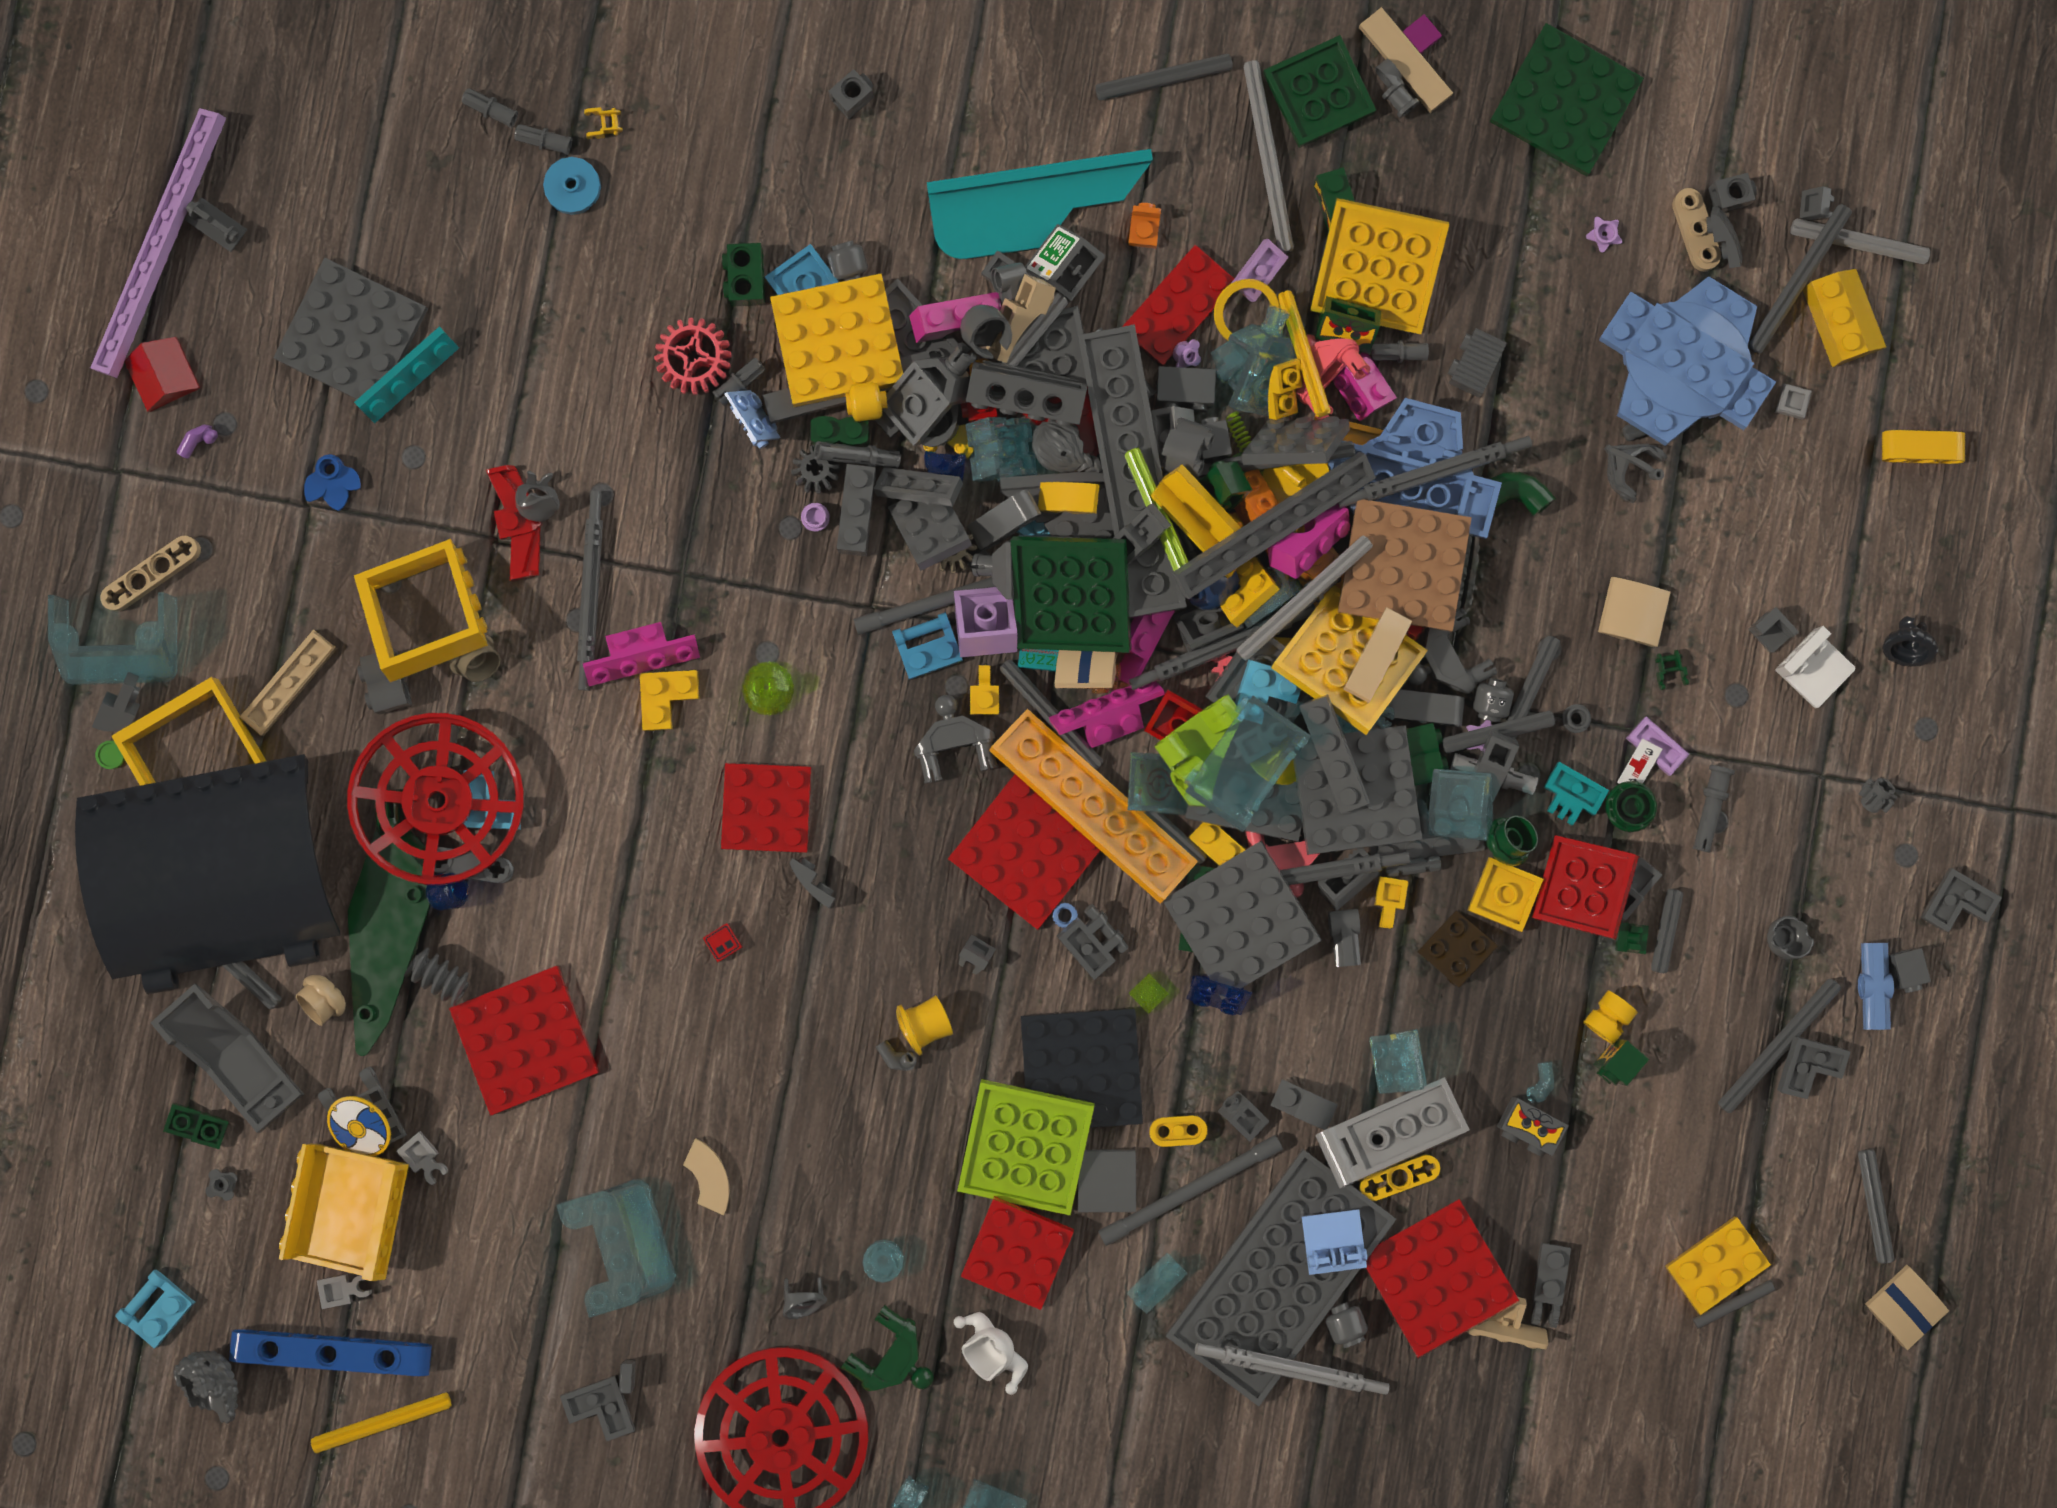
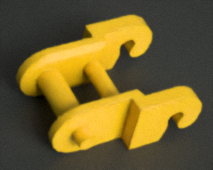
(609, 113)

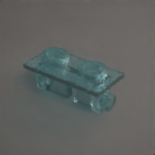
(1156, 1283)

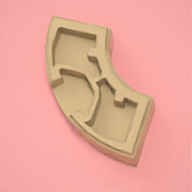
(711, 1176)

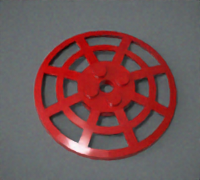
(422, 786)
(784, 1416)

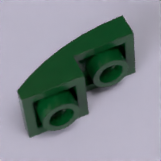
(196, 1125)

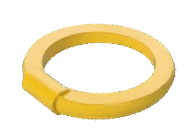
(1229, 290)

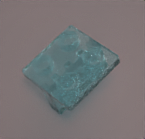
(1398, 1062)

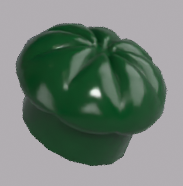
(1631, 806)
(1512, 840)

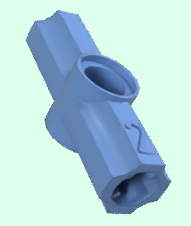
(1875, 986)

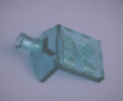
(1266, 349)

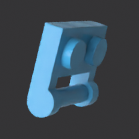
(930, 655)

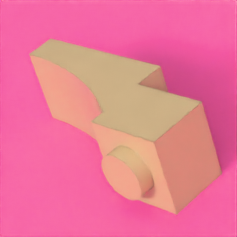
(1031, 301)

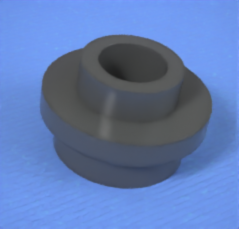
(1584, 714)

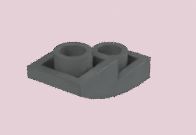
(1723, 231)
(804, 872)

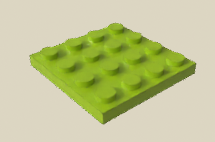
(1025, 1147)

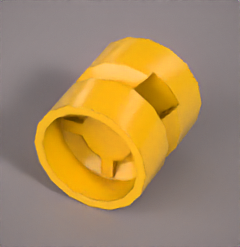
(1610, 1017)

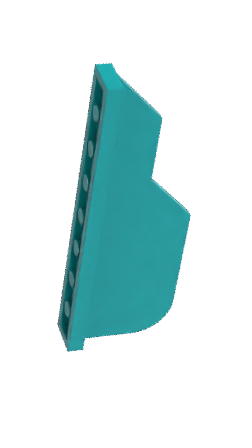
(1024, 205)

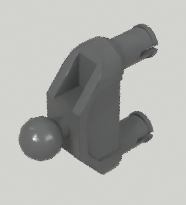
(1444, 663)
(951, 734)

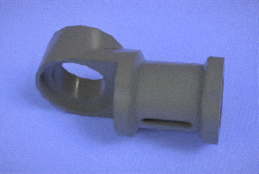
(1396, 92)

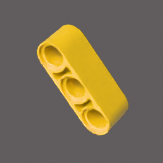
(1923, 447)

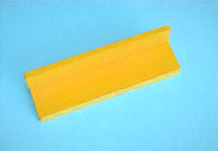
(1194, 509)

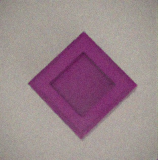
(1422, 34)

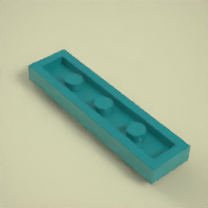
(406, 374)

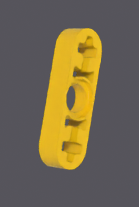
(1416, 1163)

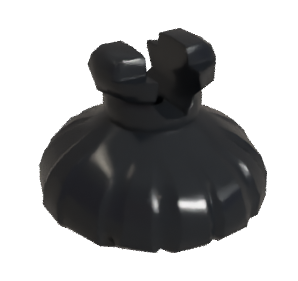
(1910, 644)

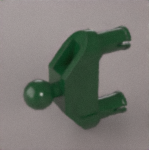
(898, 1359)

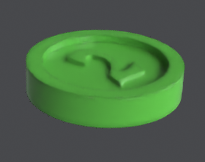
(109, 755)

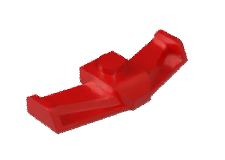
(511, 524)

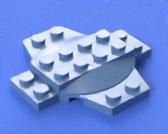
(1687, 361)
(1419, 437)

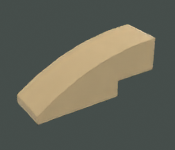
(1377, 655)

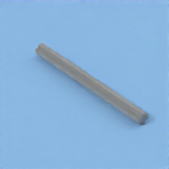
(1268, 156)

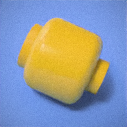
(865, 401)

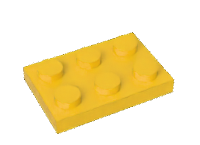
(1717, 1265)

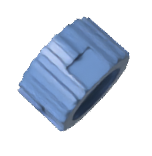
(1064, 906)

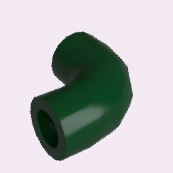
(1524, 489)

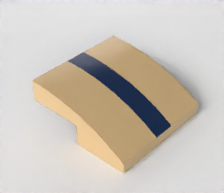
(1085, 669)
(1907, 1307)

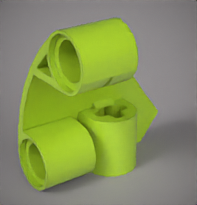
(1194, 741)

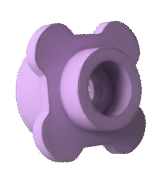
(1183, 349)

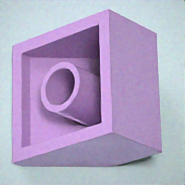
(984, 622)

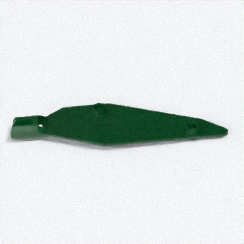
(383, 932)

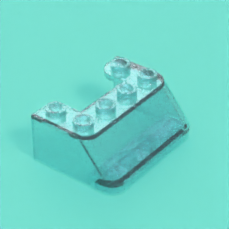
(628, 1241)

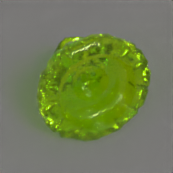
(778, 694)

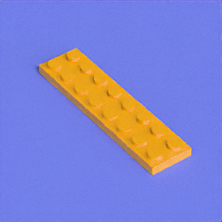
(1093, 806)

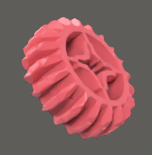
(694, 345)

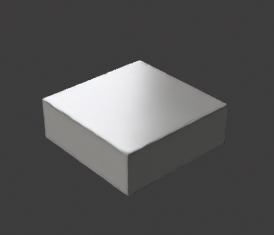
(1793, 401)

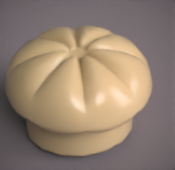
(320, 999)

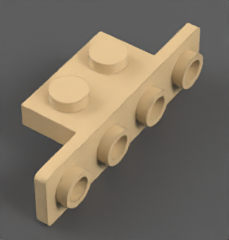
(1508, 1328)

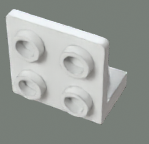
(1815, 667)

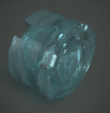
(883, 1260)
(910, 1494)

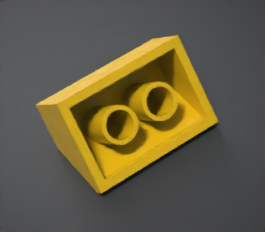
(1843, 317)

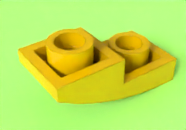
(1282, 389)
(1068, 497)

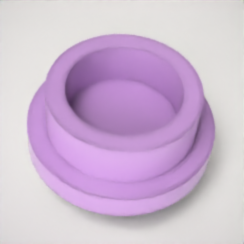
(815, 517)

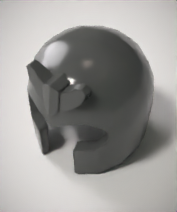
(981, 327)

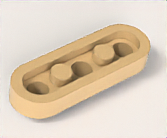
(1695, 242)

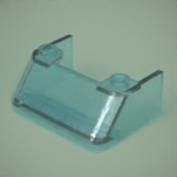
(150, 658)

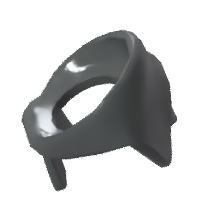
(534, 506)
(794, 1306)

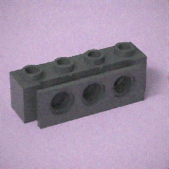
(1039, 383)

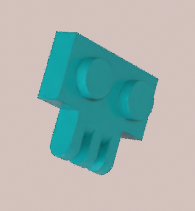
(1573, 793)

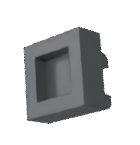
(1816, 203)
(977, 953)

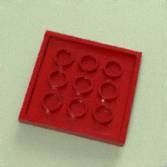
(1024, 852)
(524, 1040)
(1439, 1279)

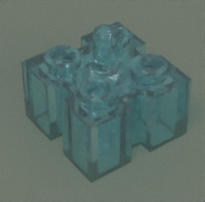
(1000, 448)

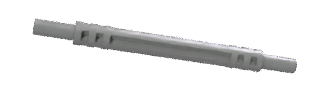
(1291, 1368)

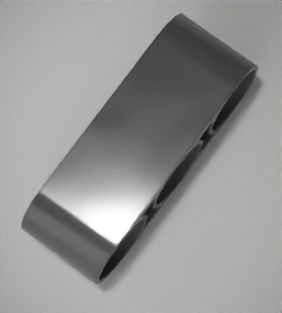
(1004, 520)
(1428, 708)

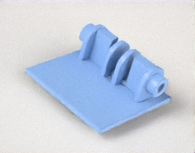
(748, 409)
(1334, 1242)

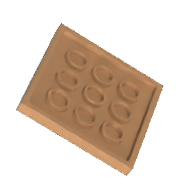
(1410, 567)

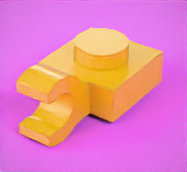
(984, 698)
(1391, 896)

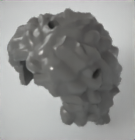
(208, 1383)

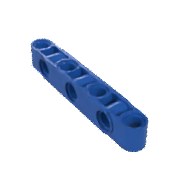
(309, 1352)

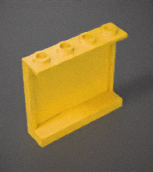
(343, 1210)

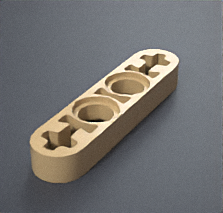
(148, 569)

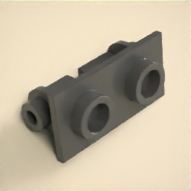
(215, 224)

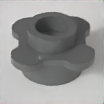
(229, 1180)

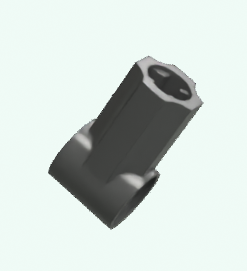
(1007, 280)
(1345, 928)

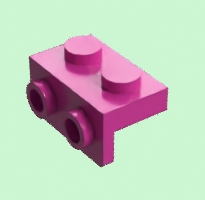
(1364, 394)

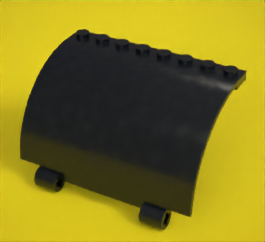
(202, 872)

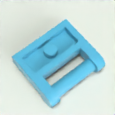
(162, 1315)

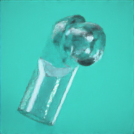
(1545, 1084)

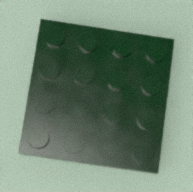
(1566, 99)
(1071, 594)

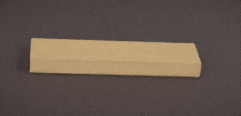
(1412, 65)
(288, 682)

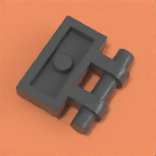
(1086, 948)

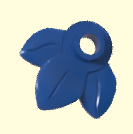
(332, 486)

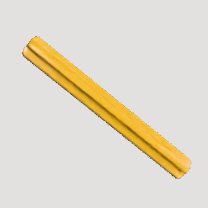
(1304, 354)
(381, 1422)

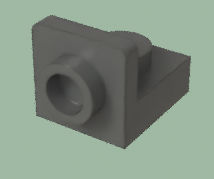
(1243, 1115)

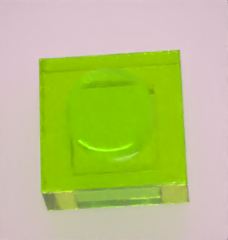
(1148, 993)

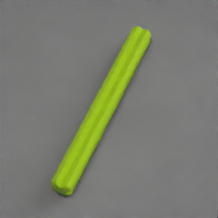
(1146, 487)

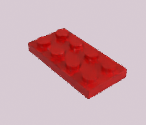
(1179, 305)

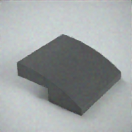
(1107, 1181)

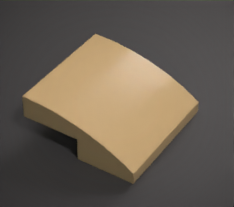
(1634, 611)

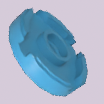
(580, 197)

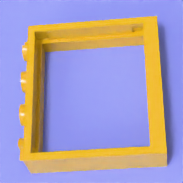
(435, 652)
(127, 736)

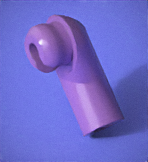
(194, 436)

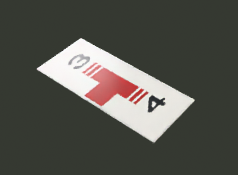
(1640, 762)

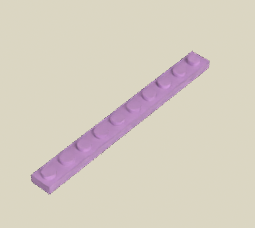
(158, 243)

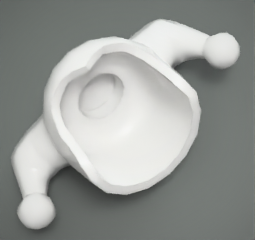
(991, 1351)

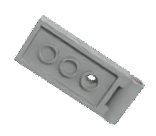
(1406, 1129)

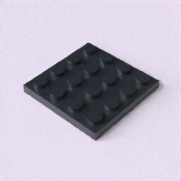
(1086, 1059)

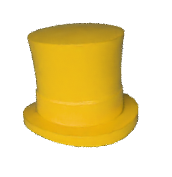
(924, 1023)

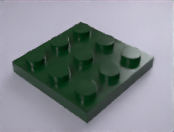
(1319, 91)

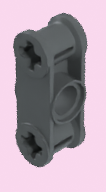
(469, 861)

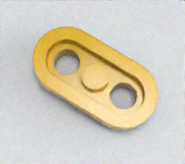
(1178, 1130)

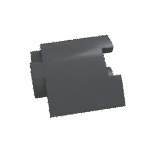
(1186, 446)

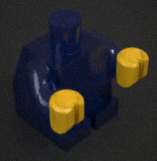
(945, 463)

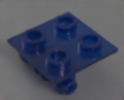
(1208, 992)

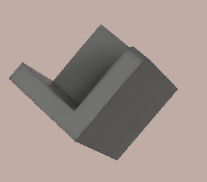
(1773, 630)

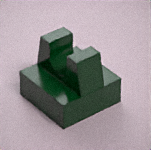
(1632, 938)

